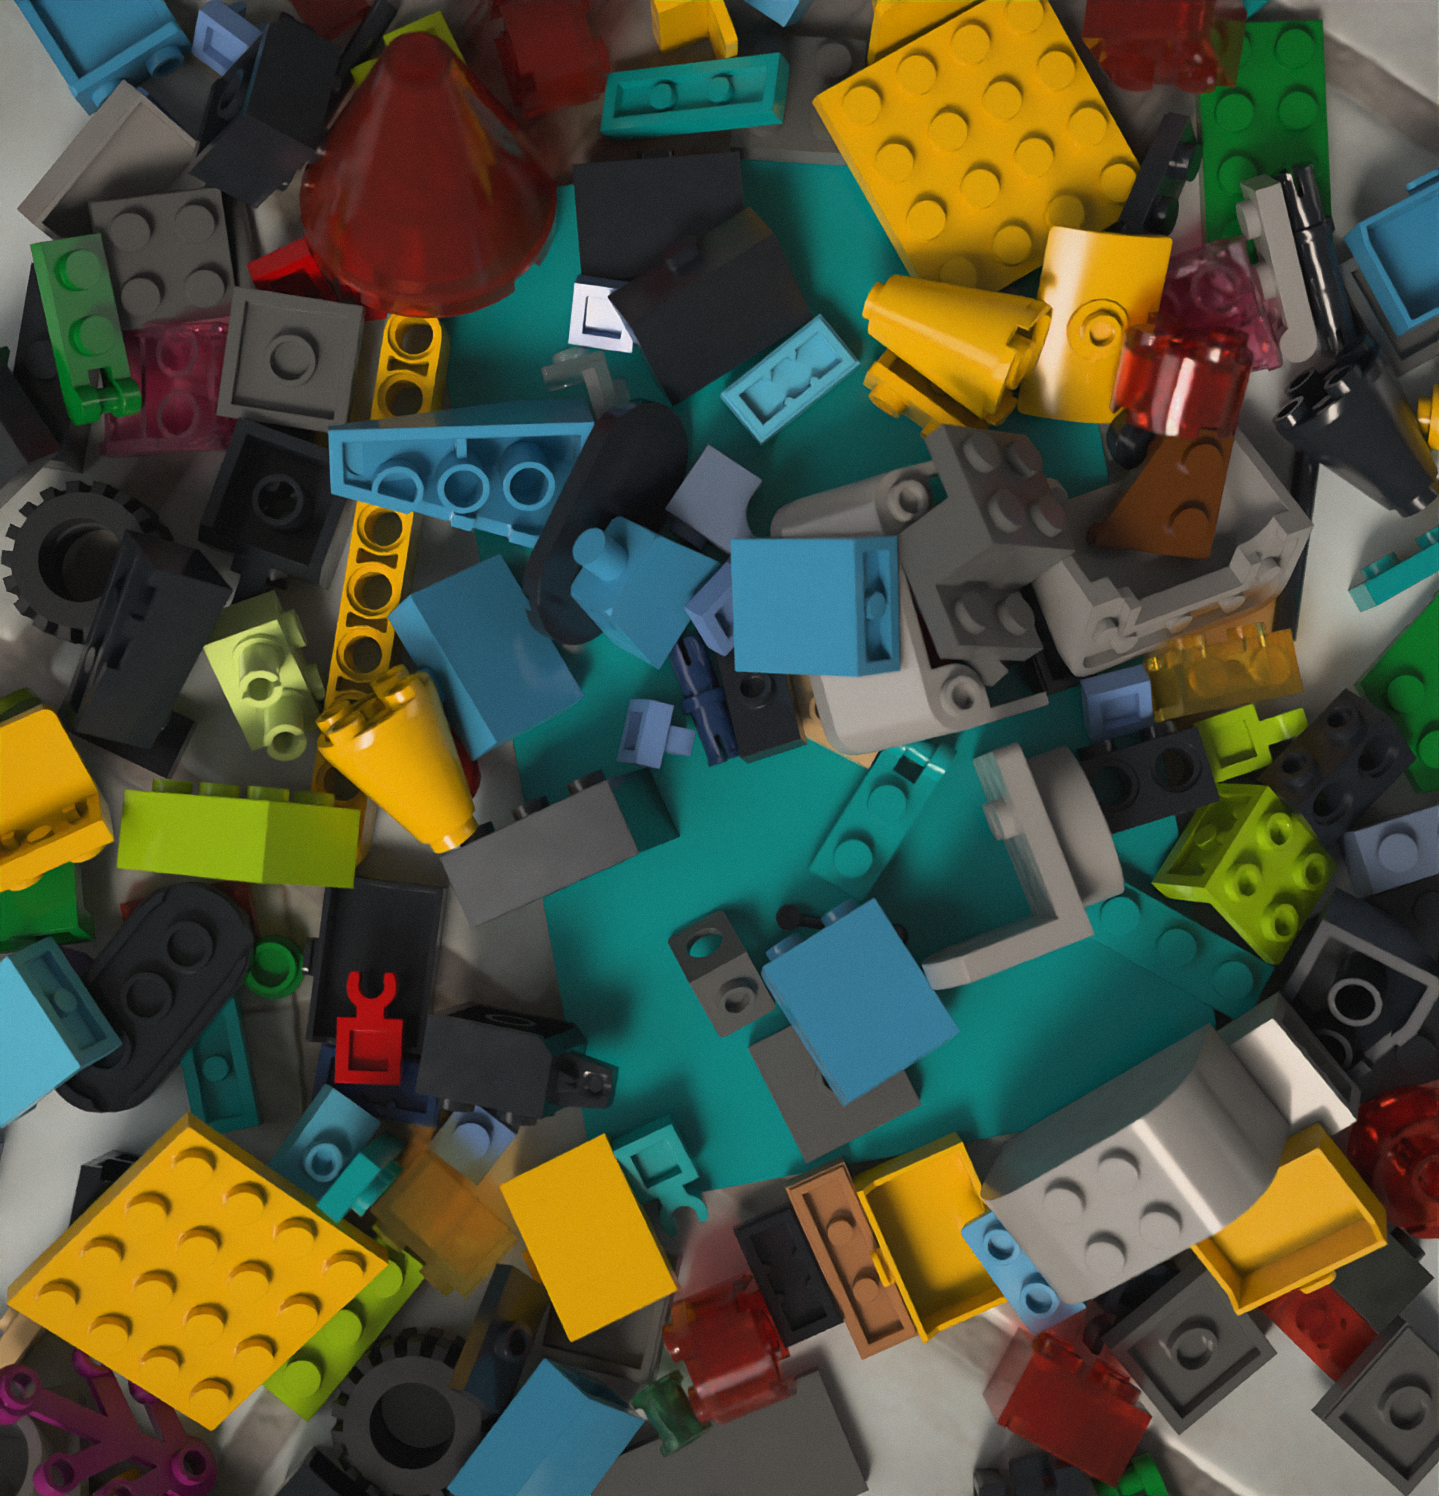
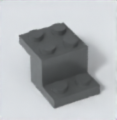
(984, 544)

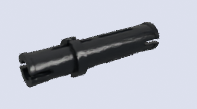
(1317, 258)

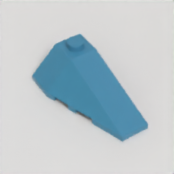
(466, 465)

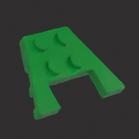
(1406, 688)

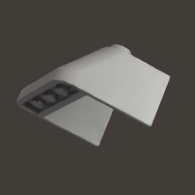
(907, 704)

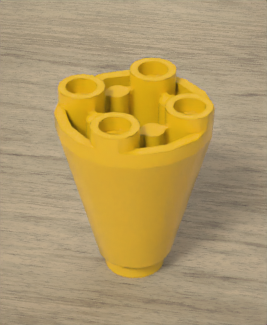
(403, 756)

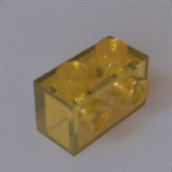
(1223, 674)
(443, 1226)

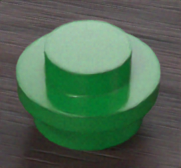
(276, 967)

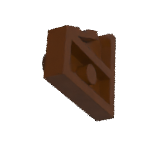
(1170, 498)

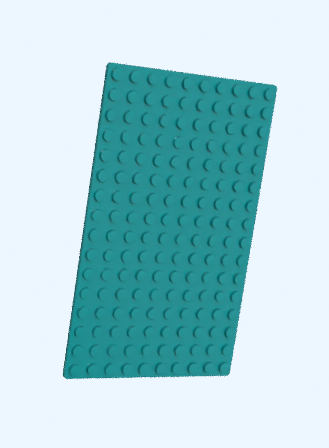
(752, 829)

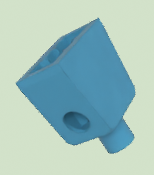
(638, 586)

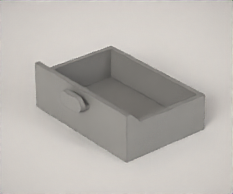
(118, 153)

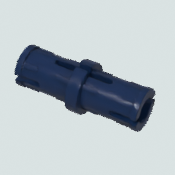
(704, 699)

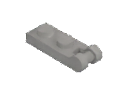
(1278, 272)

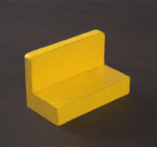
(690, 21)

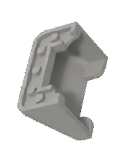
(1128, 603)

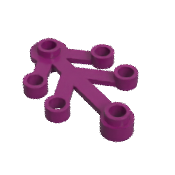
(113, 1433)

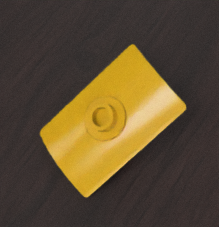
(1095, 292)

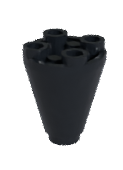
(1362, 428)

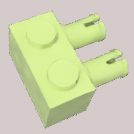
(266, 674)

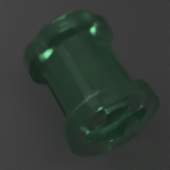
(670, 1413)

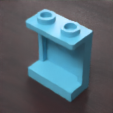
(45, 1027)

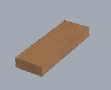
(842, 1244)

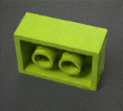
(239, 838)

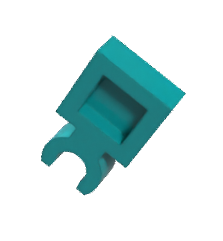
(660, 1166)

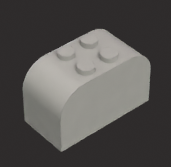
(1138, 1167)

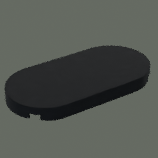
(624, 470)
(162, 990)

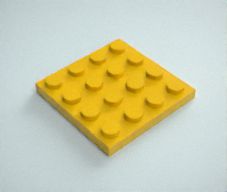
(981, 144)
(197, 1273)

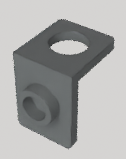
(724, 979)

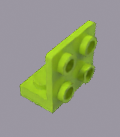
(1251, 866)

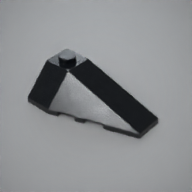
(1361, 982)

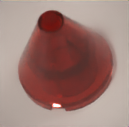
(427, 188)

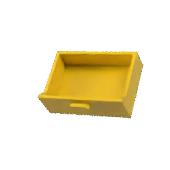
(918, 1217)
(1299, 1229)
(589, 1238)

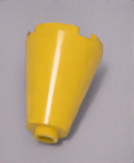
(961, 338)

